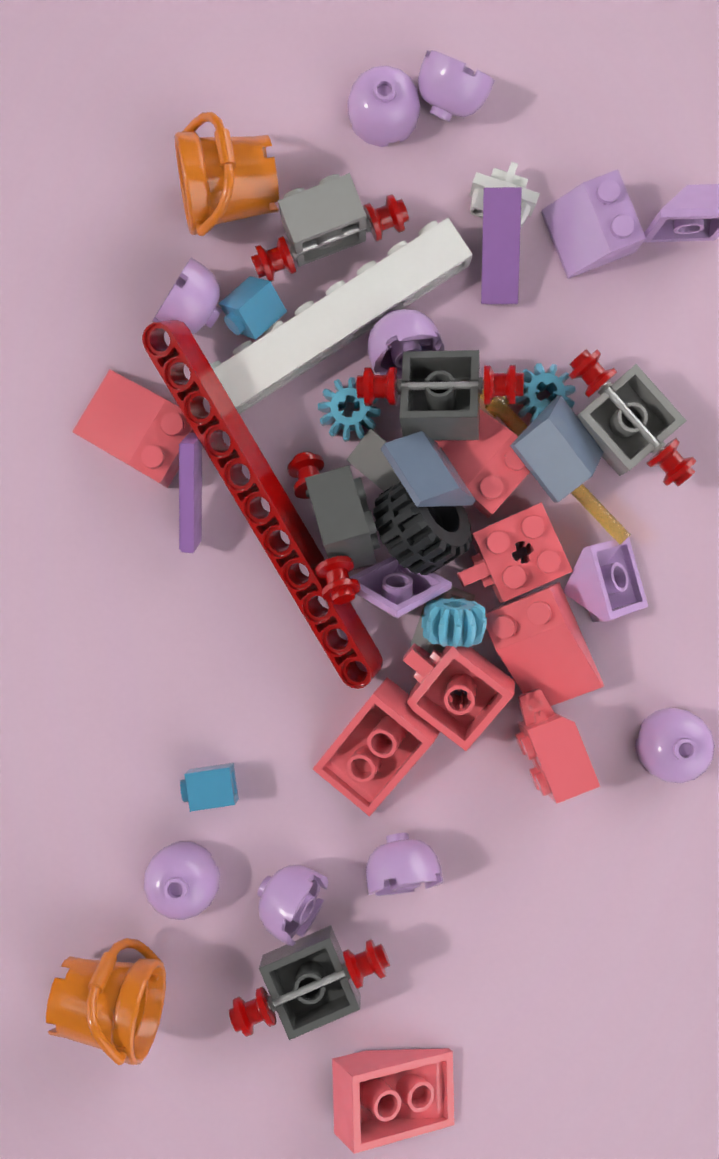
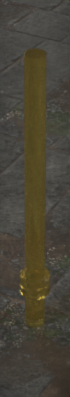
(500, 408)

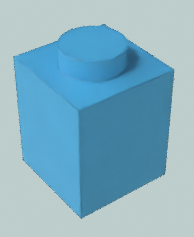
(252, 307)
(210, 787)

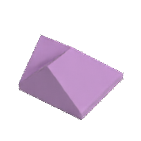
(688, 216)
(607, 581)
(398, 589)

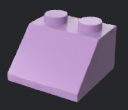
(593, 224)

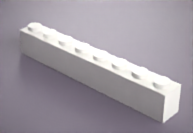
(343, 314)

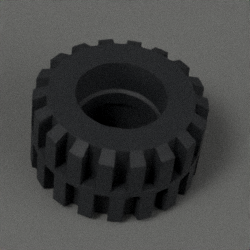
(420, 536)

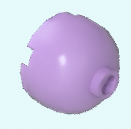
(452, 86)
(383, 106)
(192, 298)
(398, 333)
(675, 745)
(402, 866)
(181, 880)
(290, 901)

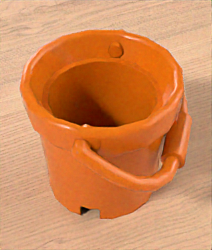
(224, 175)
(110, 1002)

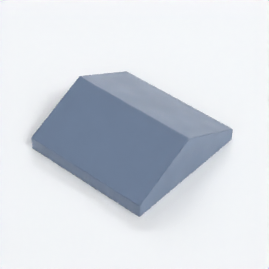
(558, 450)
(426, 472)

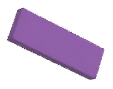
(501, 245)
(190, 493)

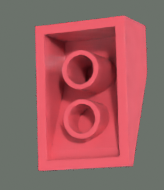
(135, 427)
(487, 464)
(543, 645)
(376, 748)
(391, 1095)

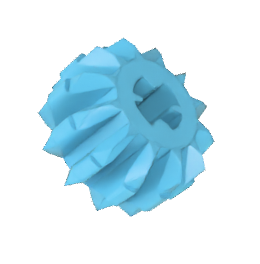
(538, 383)
(339, 400)
(454, 622)

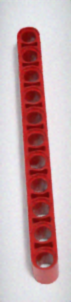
(248, 494)

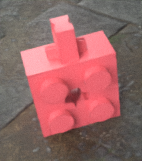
(495, 548)
(458, 668)
(555, 748)

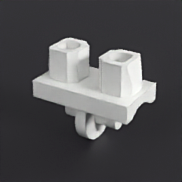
(502, 179)

